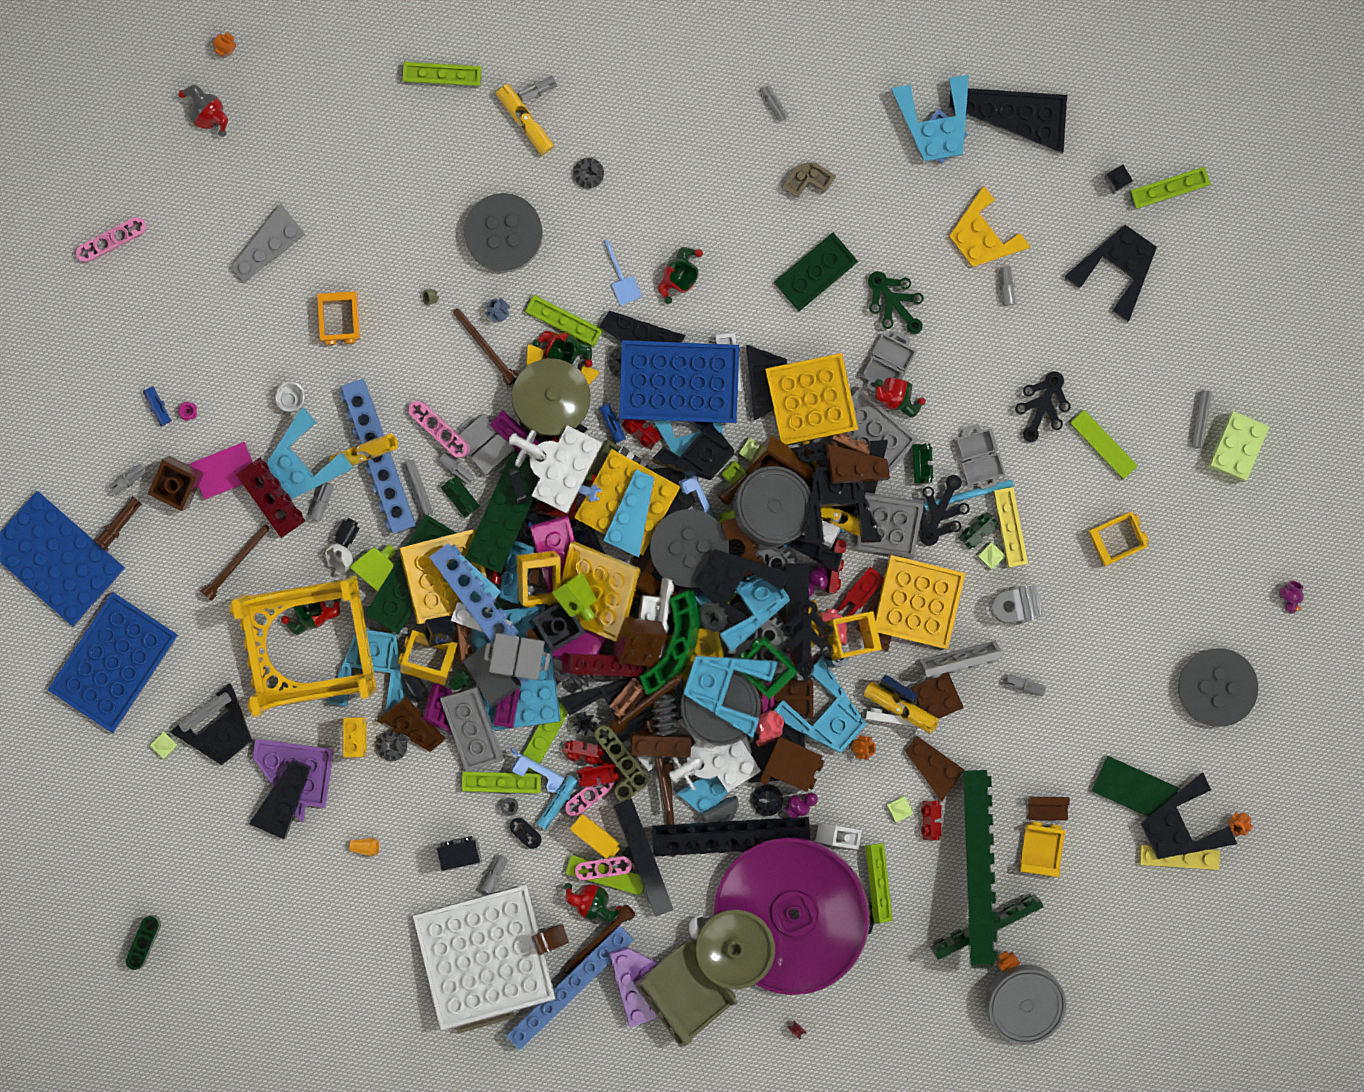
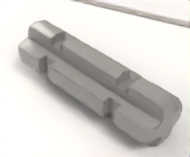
(774, 103)

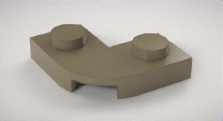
(808, 173)

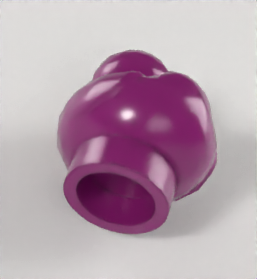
(818, 579)
(1293, 595)
(799, 807)

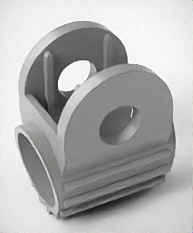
(1024, 601)

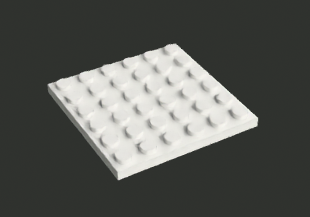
(483, 958)

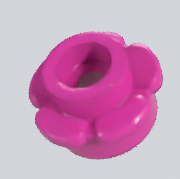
(187, 416)

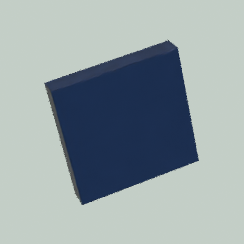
(898, 689)

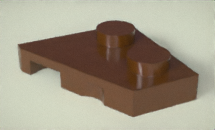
(798, 696)

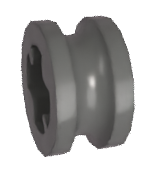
(510, 800)

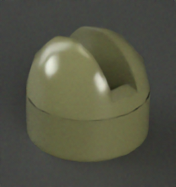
(429, 296)

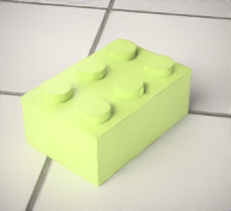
(1238, 446)

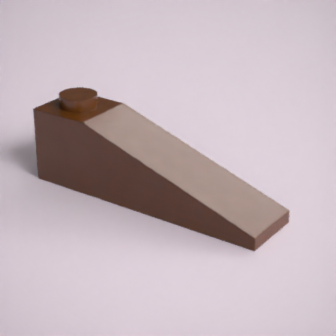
(776, 453)

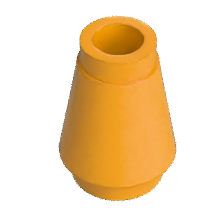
(365, 846)

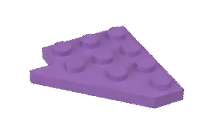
(276, 756)
(629, 968)

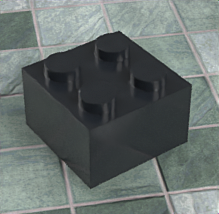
(556, 628)
(459, 854)

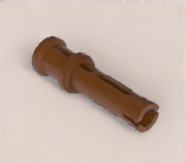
(112, 531)

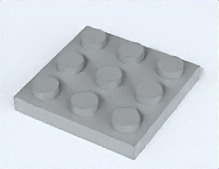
(896, 523)

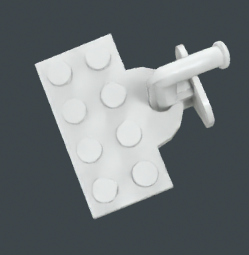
(562, 467)
(729, 762)

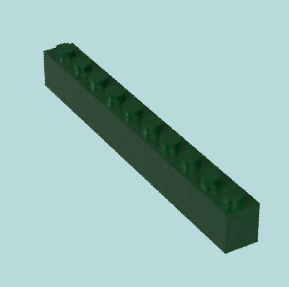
(979, 869)

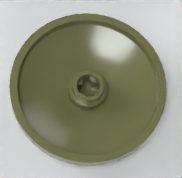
(551, 397)
(735, 949)

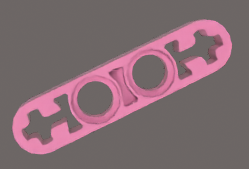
(110, 237)
(437, 431)

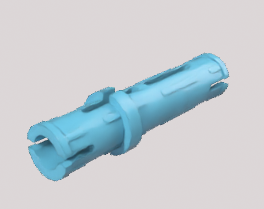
(555, 805)

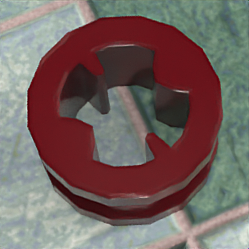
(797, 1030)

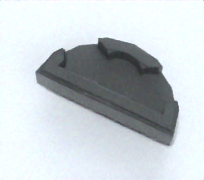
(723, 811)

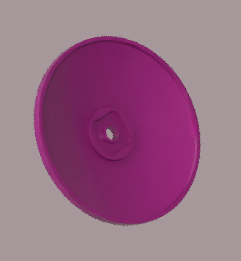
(831, 905)

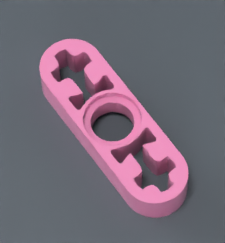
(581, 809)
(618, 870)

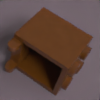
(792, 765)

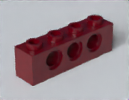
(261, 494)
(598, 665)

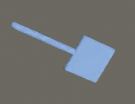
(627, 288)

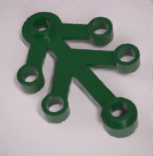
(893, 300)

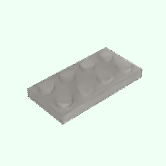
(967, 657)
(471, 728)

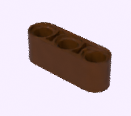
(550, 939)

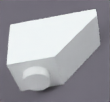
(838, 836)

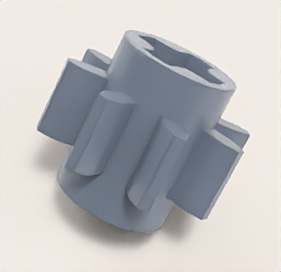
(497, 310)

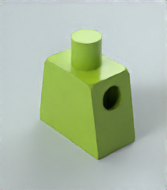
(375, 566)
(576, 597)

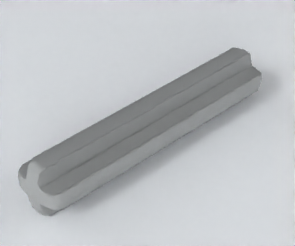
(1201, 419)
(418, 488)
(204, 712)

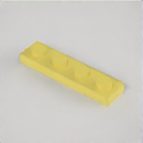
(1010, 527)
(1201, 860)

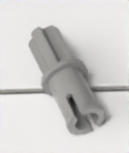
(537, 88)
(1007, 285)
(456, 468)
(127, 479)
(321, 501)
(1026, 685)
(494, 874)

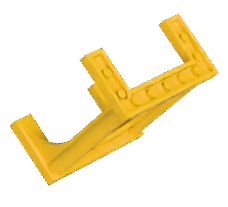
(246, 606)

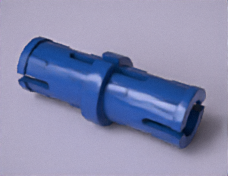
(157, 406)
(606, 411)

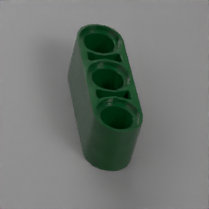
(150, 935)

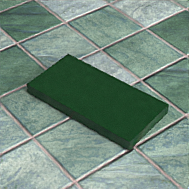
(816, 272)
(1132, 787)

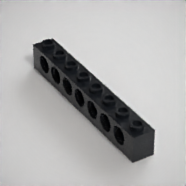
(725, 835)

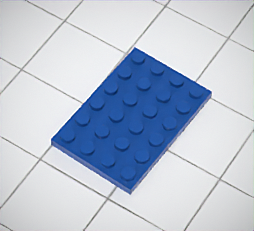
(679, 382)
(56, 558)
(113, 662)

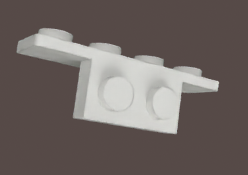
(657, 608)

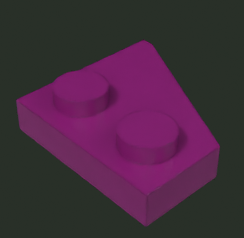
(434, 710)

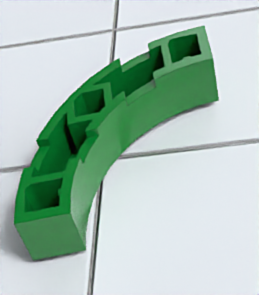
(682, 643)

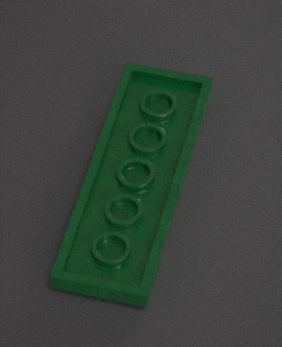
(502, 519)
(393, 601)
(1010, 914)

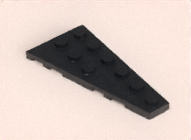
(1025, 114)

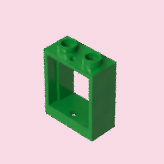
(781, 680)

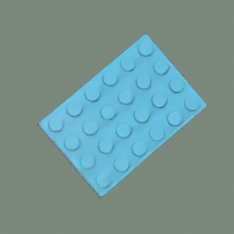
(537, 699)

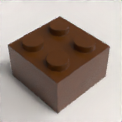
(175, 483)
(640, 642)
(938, 696)

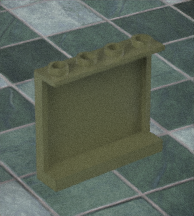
(684, 994)

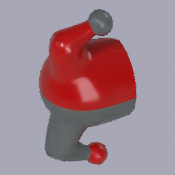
(206, 109)

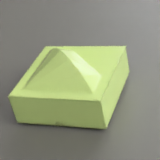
(749, 449)
(991, 555)
(164, 745)
(900, 809)

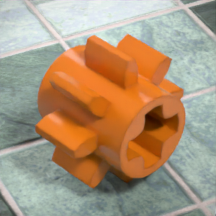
(224, 44)
(863, 747)
(1240, 824)
(1007, 961)

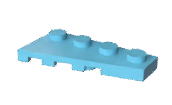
(630, 519)

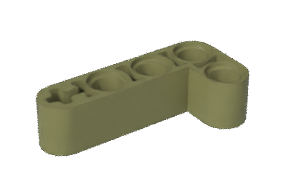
(618, 758)

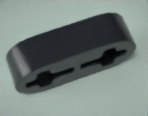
(814, 446)
(518, 486)
(522, 836)

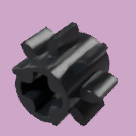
(579, 724)

